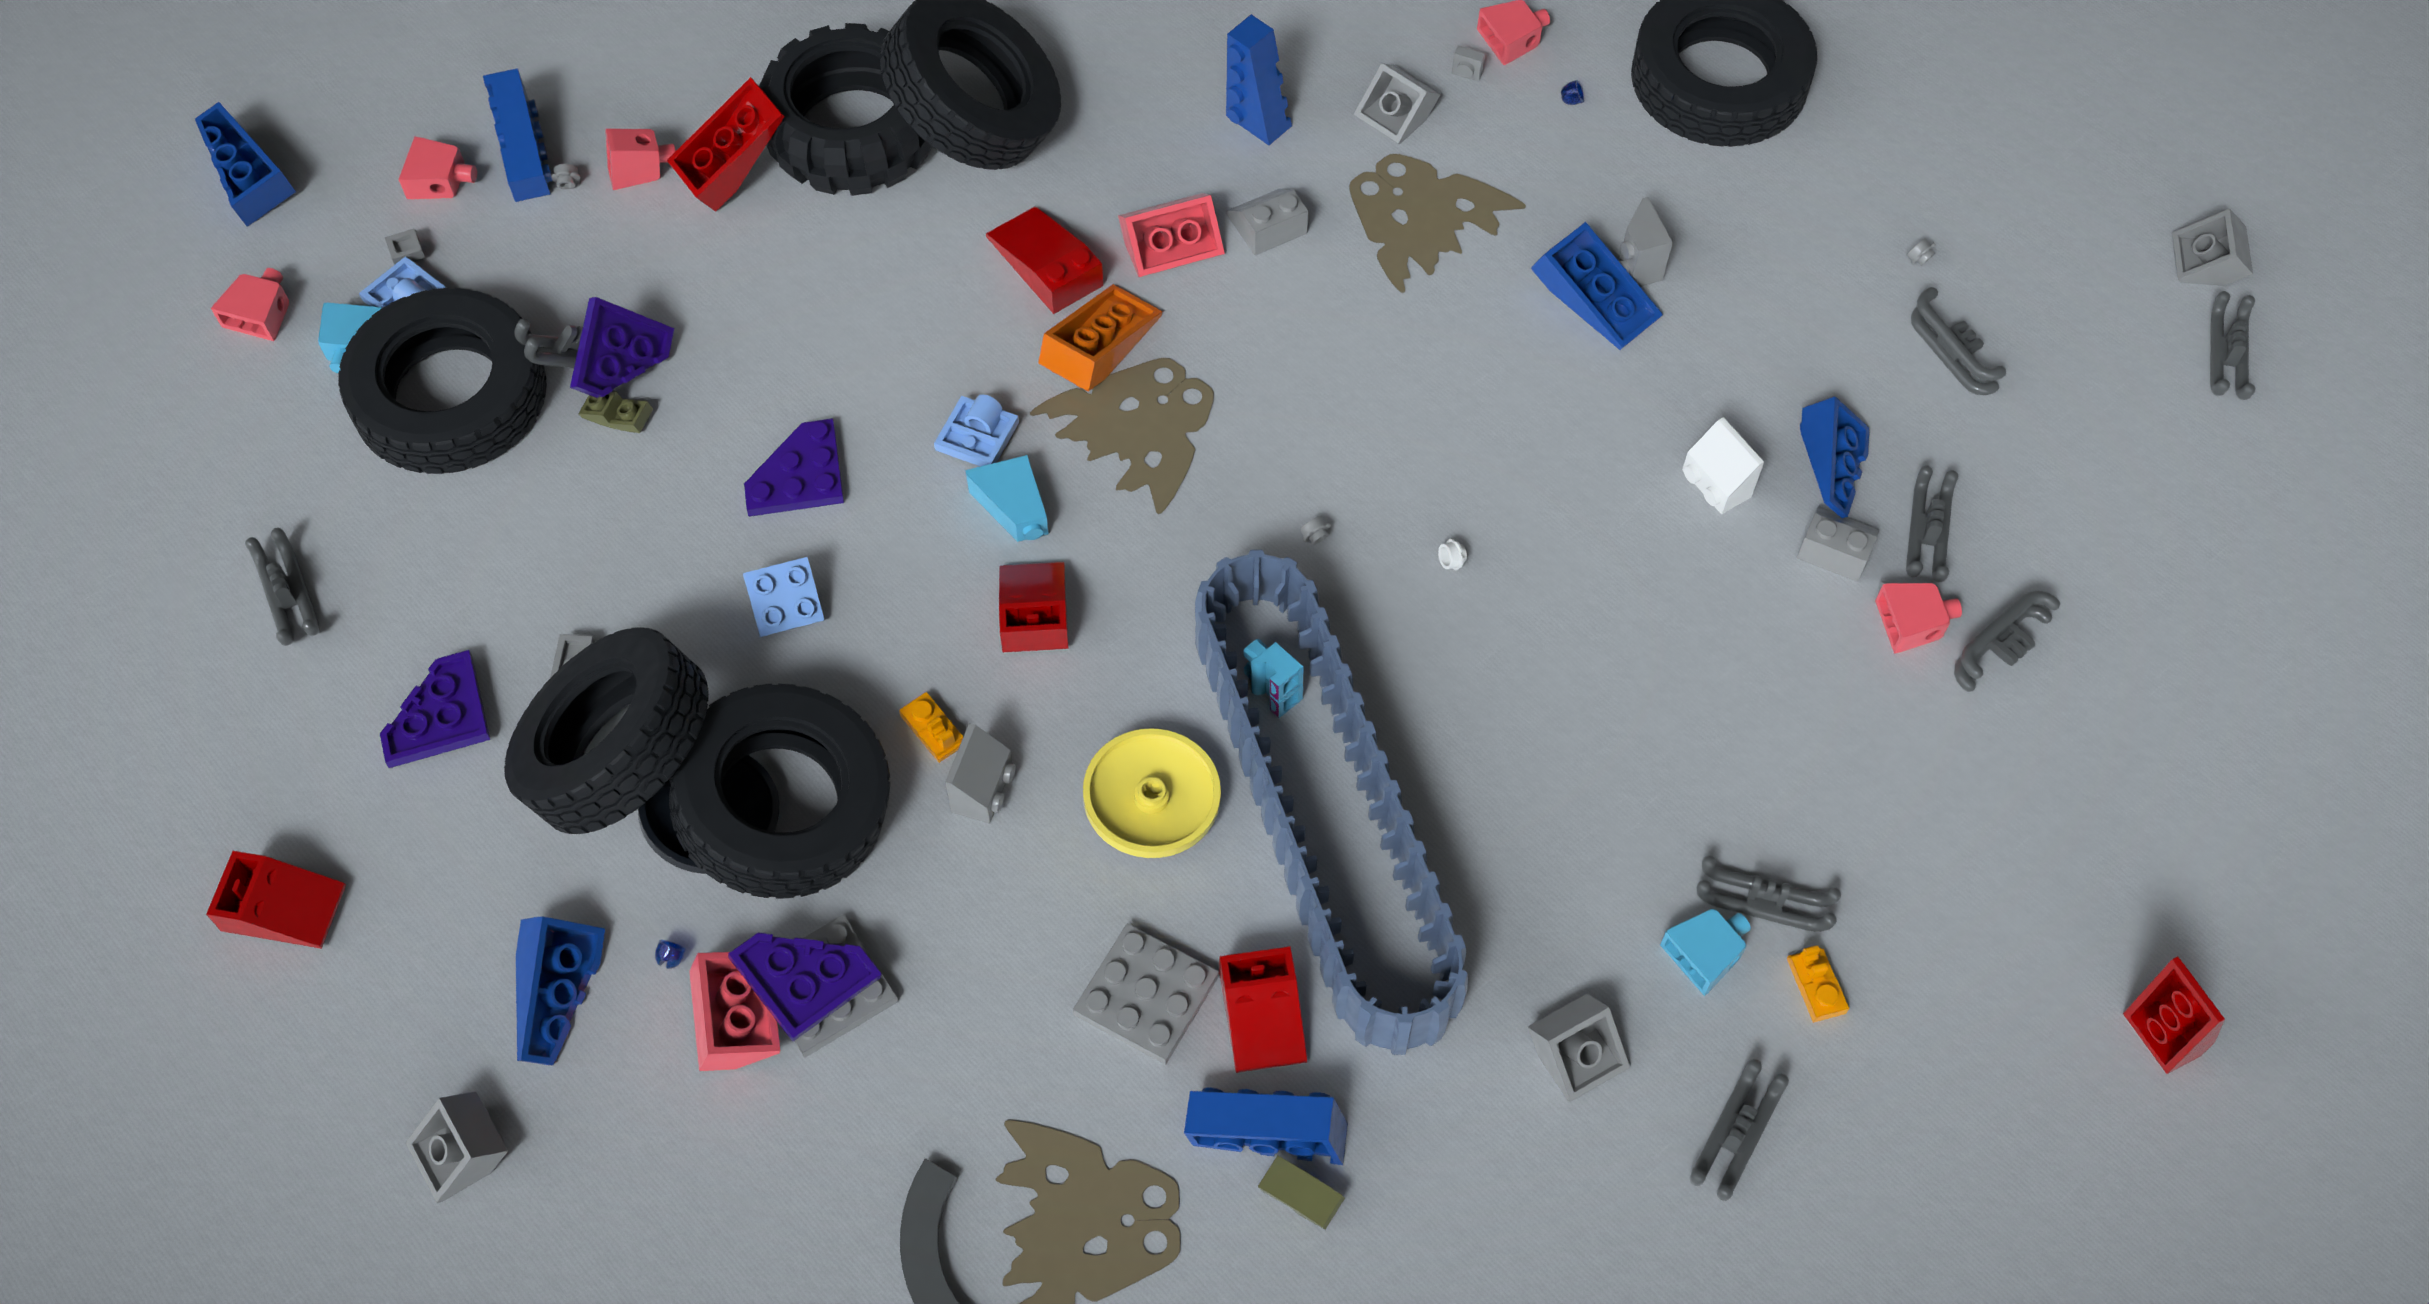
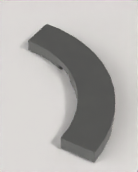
(920, 1235)

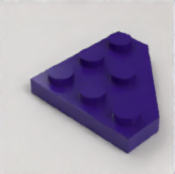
(616, 347)
(798, 473)
(438, 714)
(802, 977)

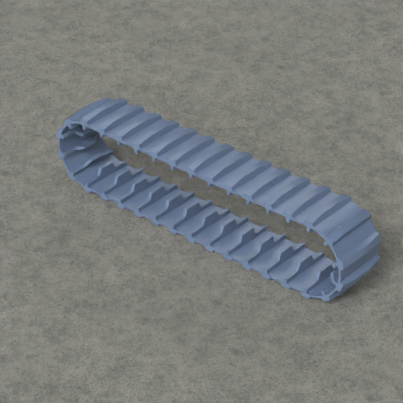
(1280, 582)

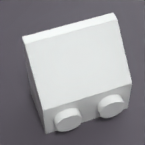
(1723, 467)

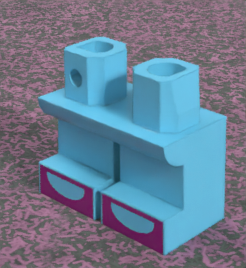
(1276, 674)

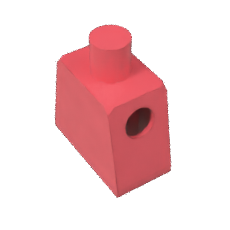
(1511, 29)
(634, 156)
(434, 170)
(253, 305)
(1915, 614)

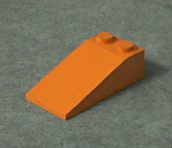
(1097, 337)

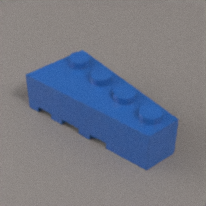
(1255, 81)
(518, 135)
(245, 170)
(1267, 1123)

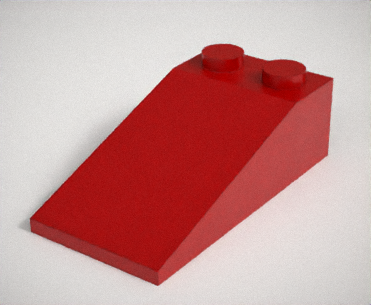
(727, 145)
(1048, 258)
(2175, 1017)

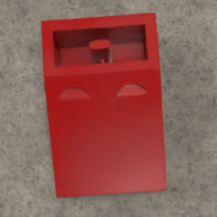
(1033, 607)
(274, 901)
(1262, 1009)

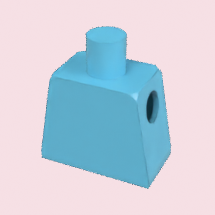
(338, 326)
(1706, 946)

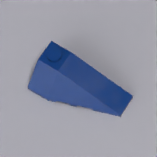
(1836, 447)
(551, 977)

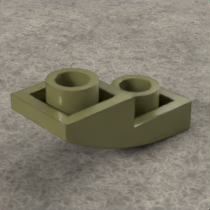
(616, 412)
(1301, 1192)

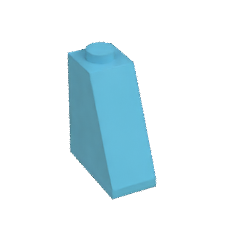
(1010, 497)

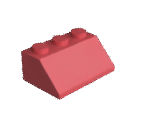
(1172, 234)
(729, 1017)

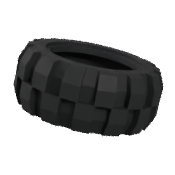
(834, 156)

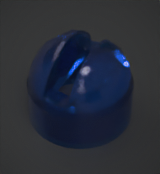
(1572, 93)
(669, 952)

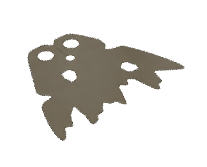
(1430, 213)
(1140, 430)
(1080, 1210)

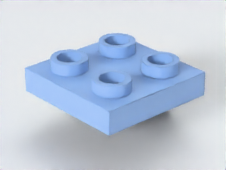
(398, 282)
(977, 431)
(783, 596)

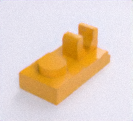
(932, 727)
(1817, 984)

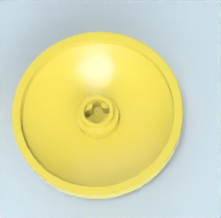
(1151, 793)

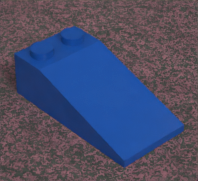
(1596, 286)

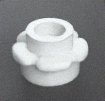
(1452, 555)

